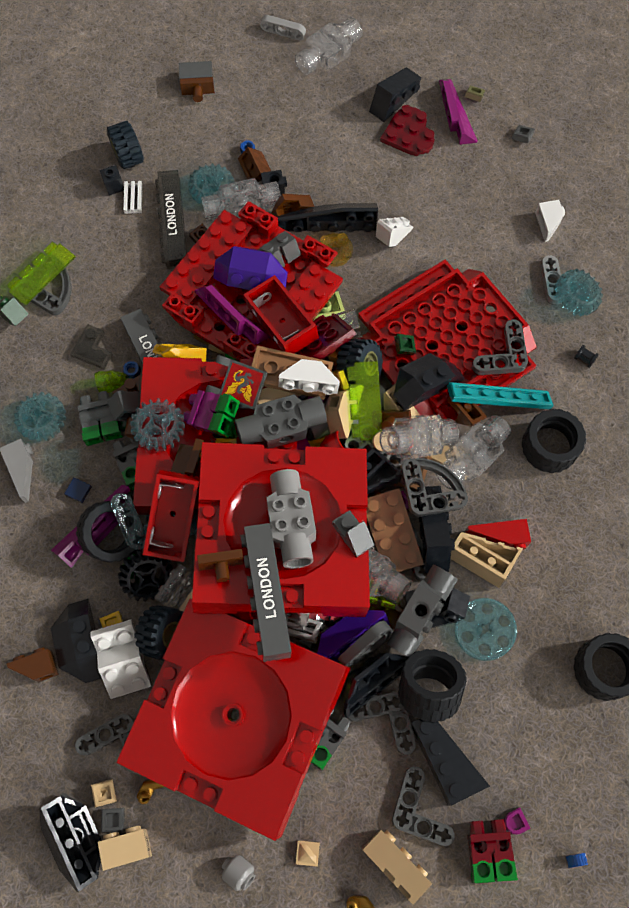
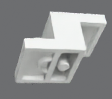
(120, 659)

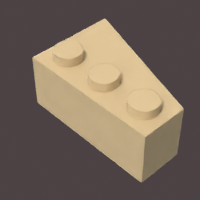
(485, 558)
(397, 866)

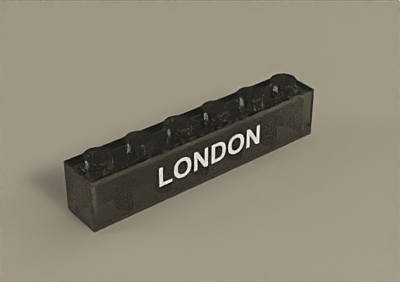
(172, 218)

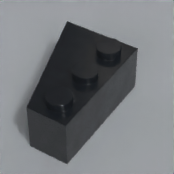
(393, 93)
(380, 472)

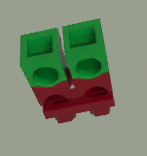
(491, 853)

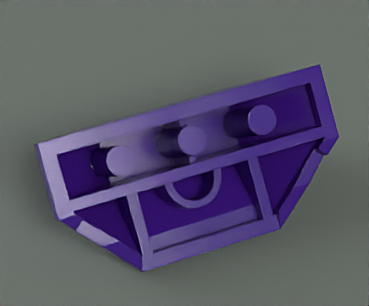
(247, 268)
(346, 632)

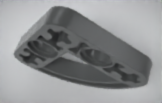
(62, 301)
(427, 500)
(366, 644)

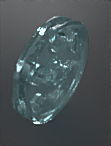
(495, 629)

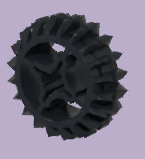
(145, 585)

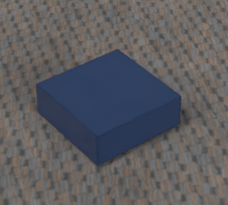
(78, 490)

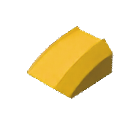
(180, 351)

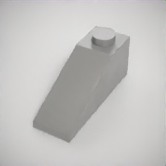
(19, 464)

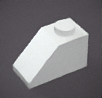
(549, 217)

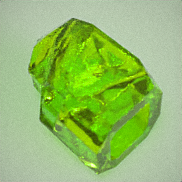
(109, 380)

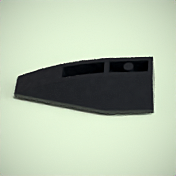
(332, 218)

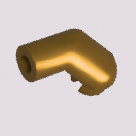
(146, 791)
(359, 902)

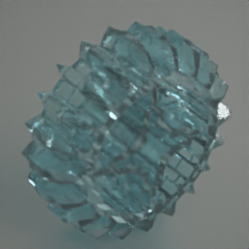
(211, 179)
(578, 281)
(32, 409)
(169, 414)

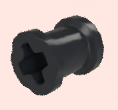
(586, 356)

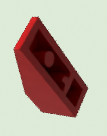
(512, 533)

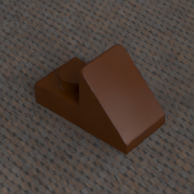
(468, 413)

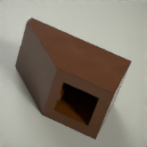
(36, 666)

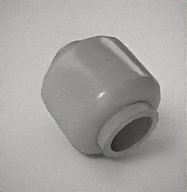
(238, 873)

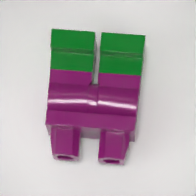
(211, 411)

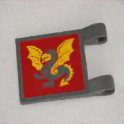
(241, 382)

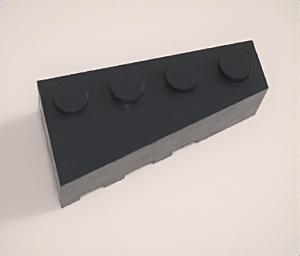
(436, 534)
(449, 765)

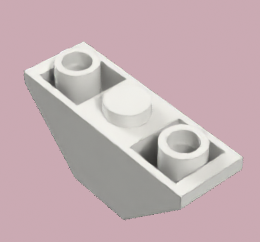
(392, 230)
(309, 377)

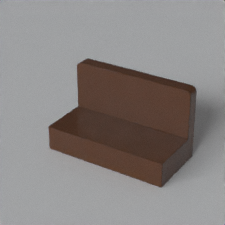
(253, 163)
(188, 458)

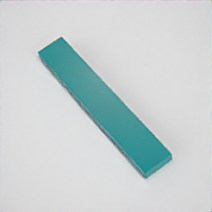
(499, 396)

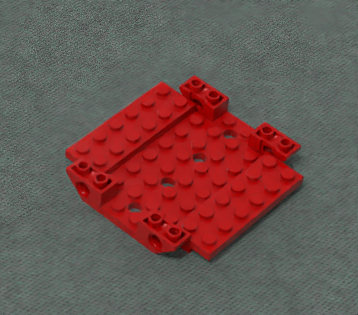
(306, 278)
(431, 311)

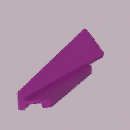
(456, 114)
(230, 316)
(69, 549)

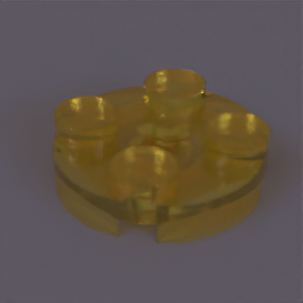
(343, 243)

